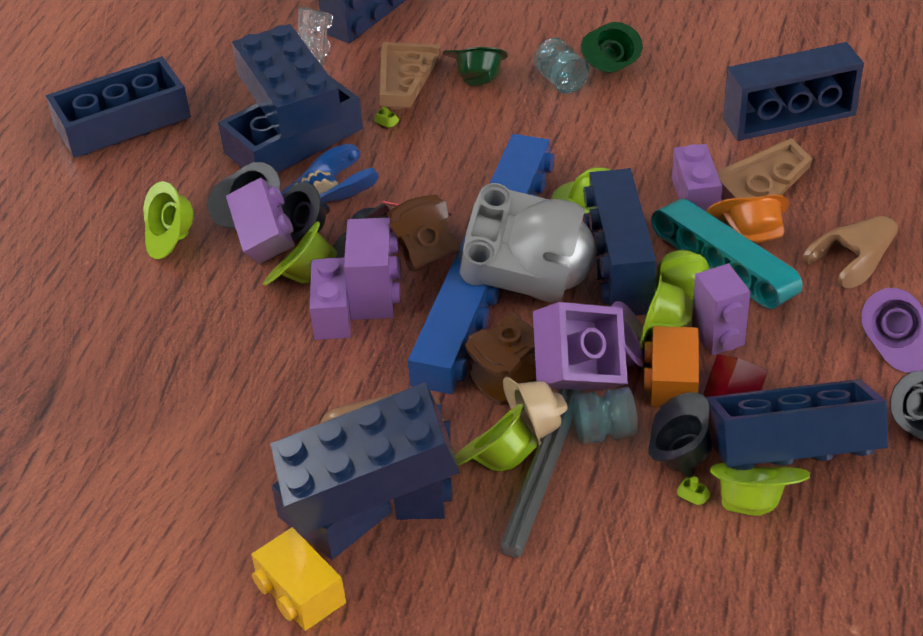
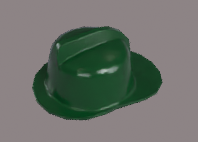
(611, 47)
(478, 64)

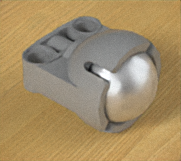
(526, 244)

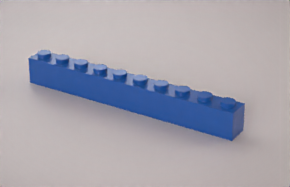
(464, 308)

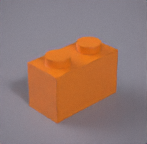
(673, 363)

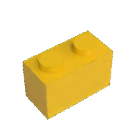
(298, 579)

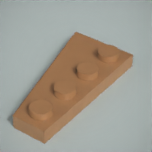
(405, 72)

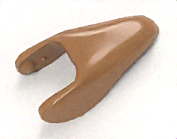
(865, 238)

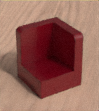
(734, 376)

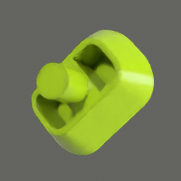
(386, 118)
(693, 491)

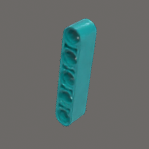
(695, 230)

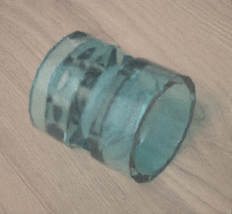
(561, 65)
(605, 415)

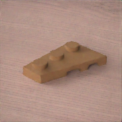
(765, 172)

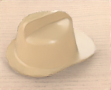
(541, 405)

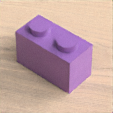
(696, 175)
(260, 220)
(329, 299)
(720, 309)

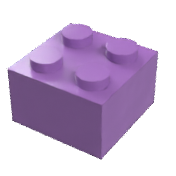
(371, 268)
(580, 346)

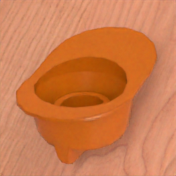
(753, 217)

